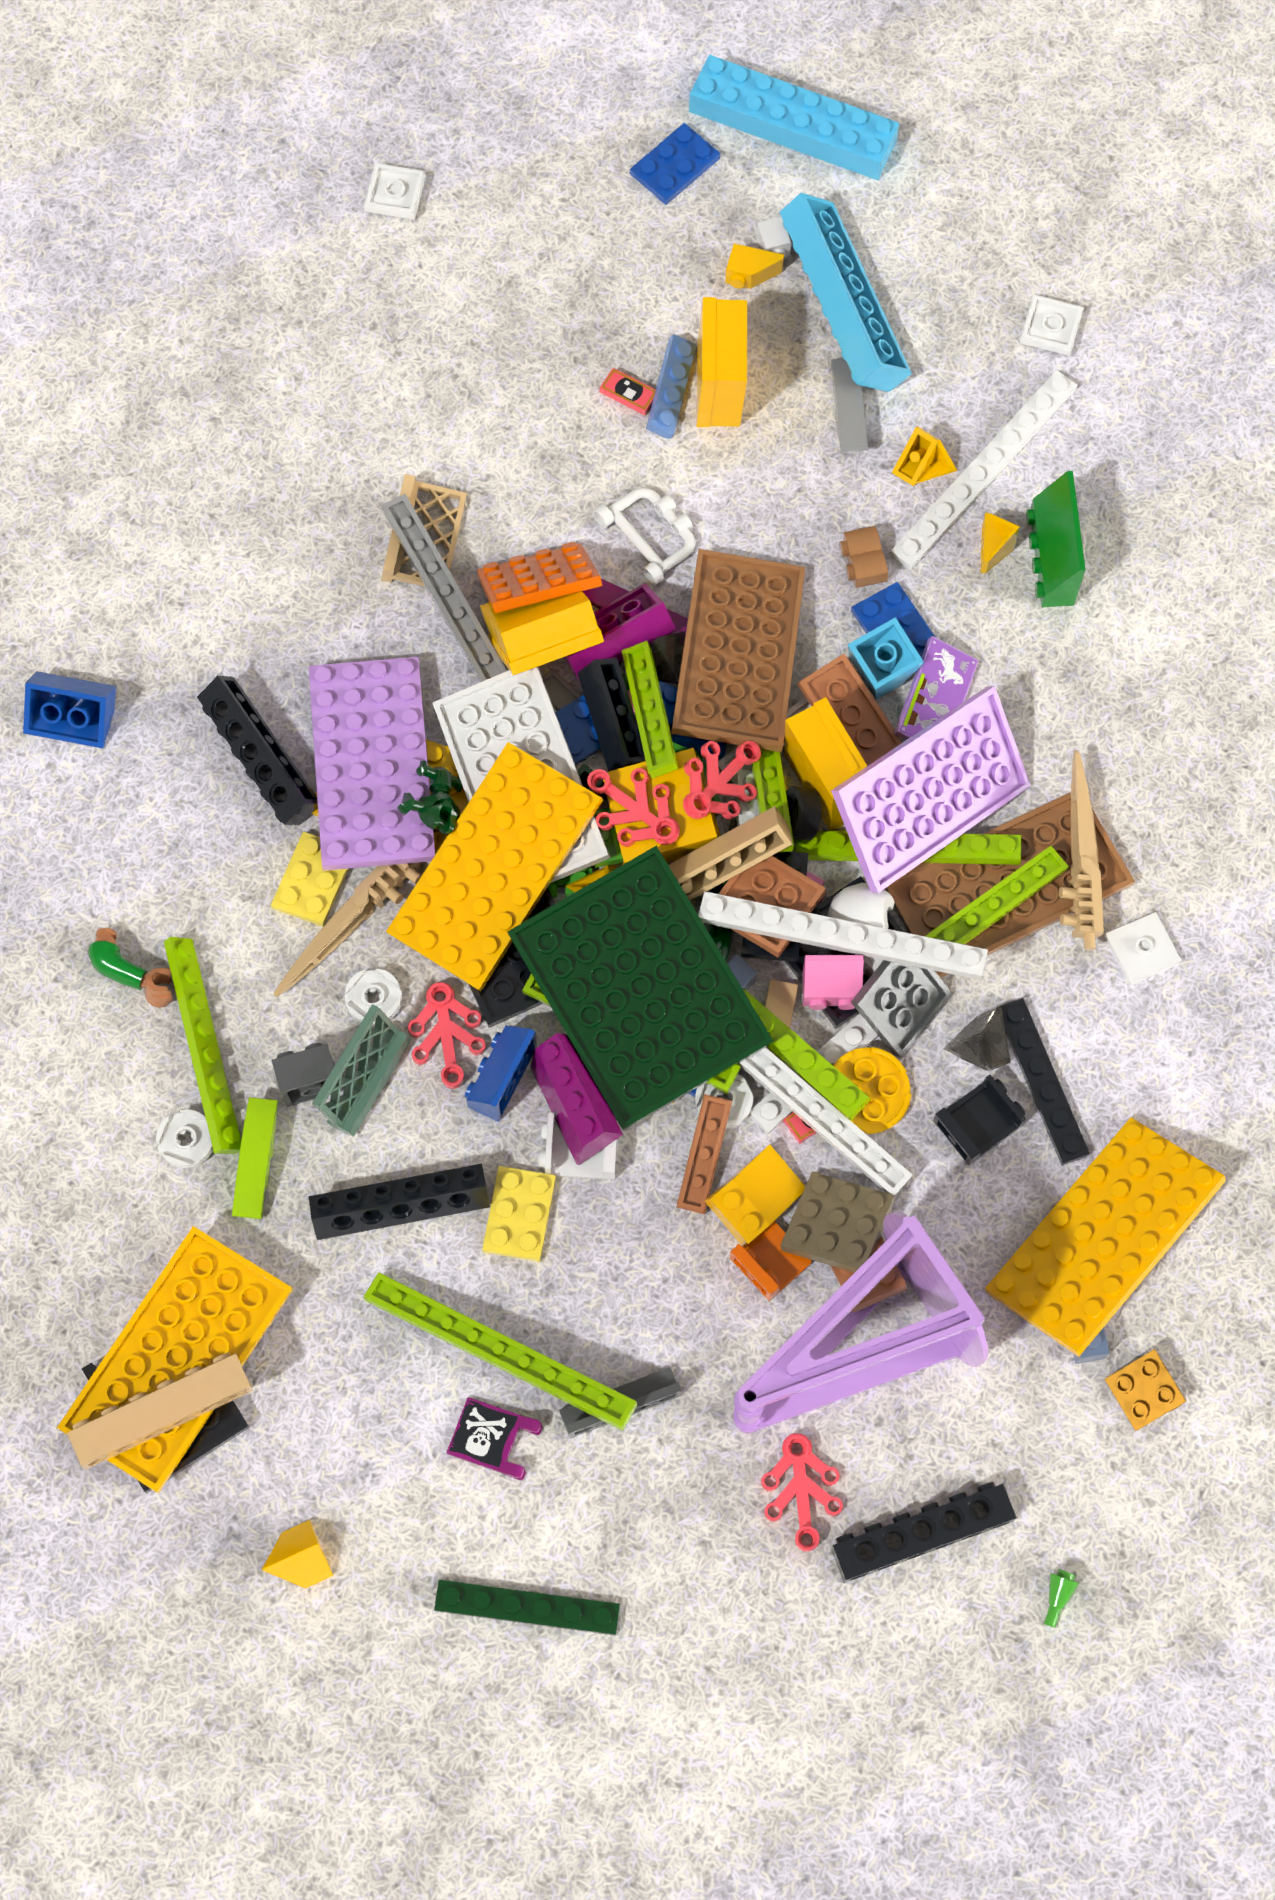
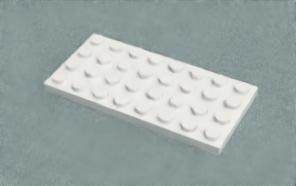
(520, 712)

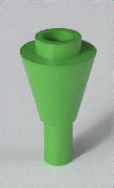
(1060, 1591)

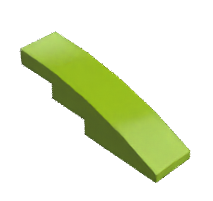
(255, 1157)

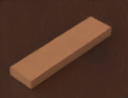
(704, 1154)

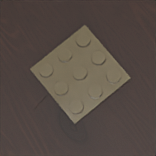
(837, 1222)

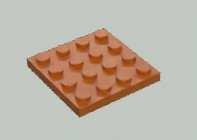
(538, 577)

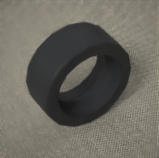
(804, 812)

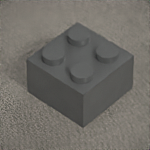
(303, 1073)

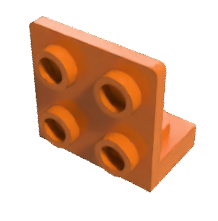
(766, 1263)

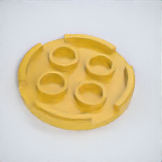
(883, 1080)

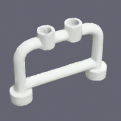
(664, 507)

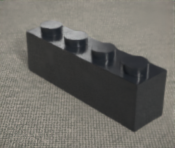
(612, 713)

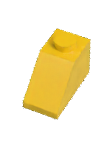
(752, 266)

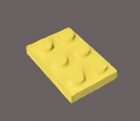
(305, 887)
(519, 1213)

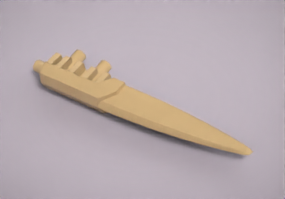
(1085, 864)
(359, 907)

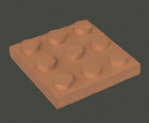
(775, 885)

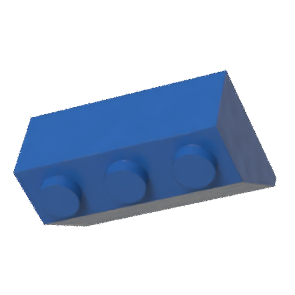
(68, 709)
(501, 1071)

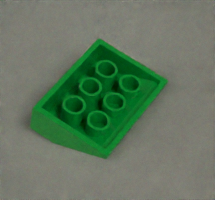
(1056, 543)

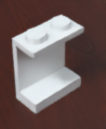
(560, 1162)

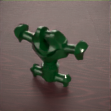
(438, 808)

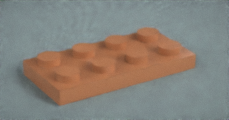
(853, 706)

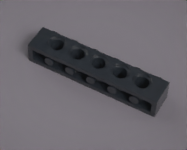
(258, 750)
(399, 1201)
(998, 1514)

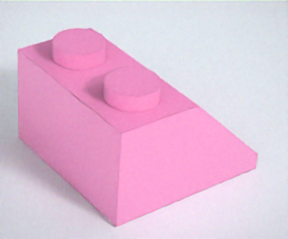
(831, 980)

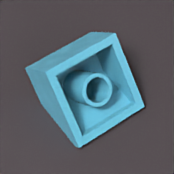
(885, 658)

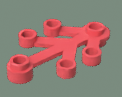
(718, 781)
(637, 810)
(445, 1030)
(801, 1486)

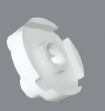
(373, 981)
(739, 1095)
(171, 1147)

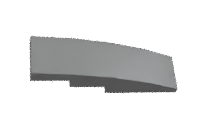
(849, 408)

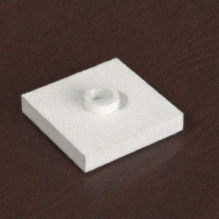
(394, 191)
(1051, 325)
(1142, 948)

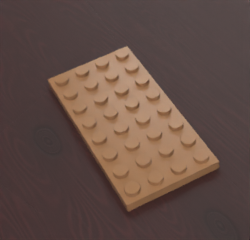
(739, 650)
(940, 890)

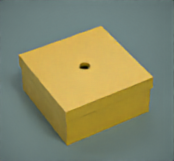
(721, 362)
(542, 631)
(821, 755)
(693, 832)

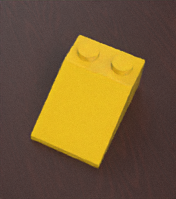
(755, 1195)

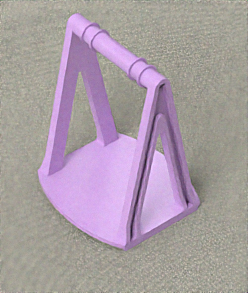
(806, 1377)

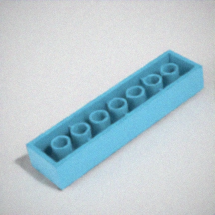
(793, 117)
(845, 293)

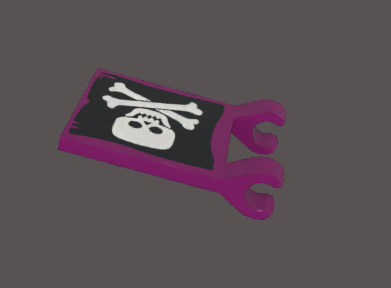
(487, 1437)

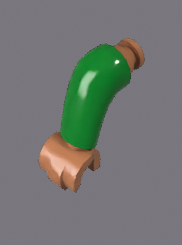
(108, 962)

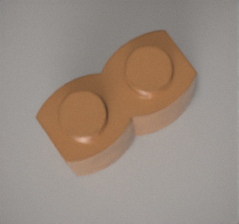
(865, 557)

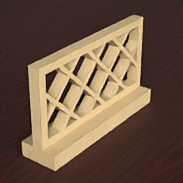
(395, 551)

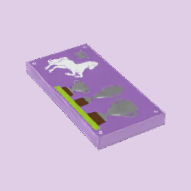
(936, 687)

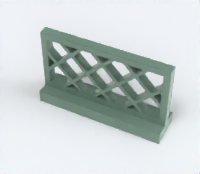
(373, 1071)

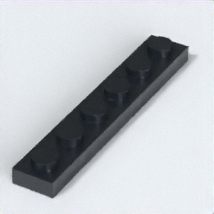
(1043, 1083)

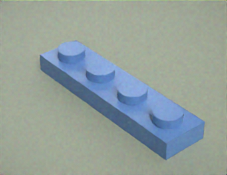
(671, 386)

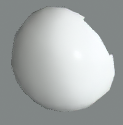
(862, 906)

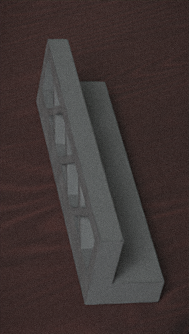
(647, 1391)

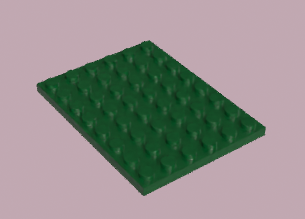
(640, 987)

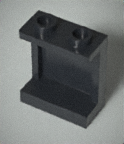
(980, 1119)

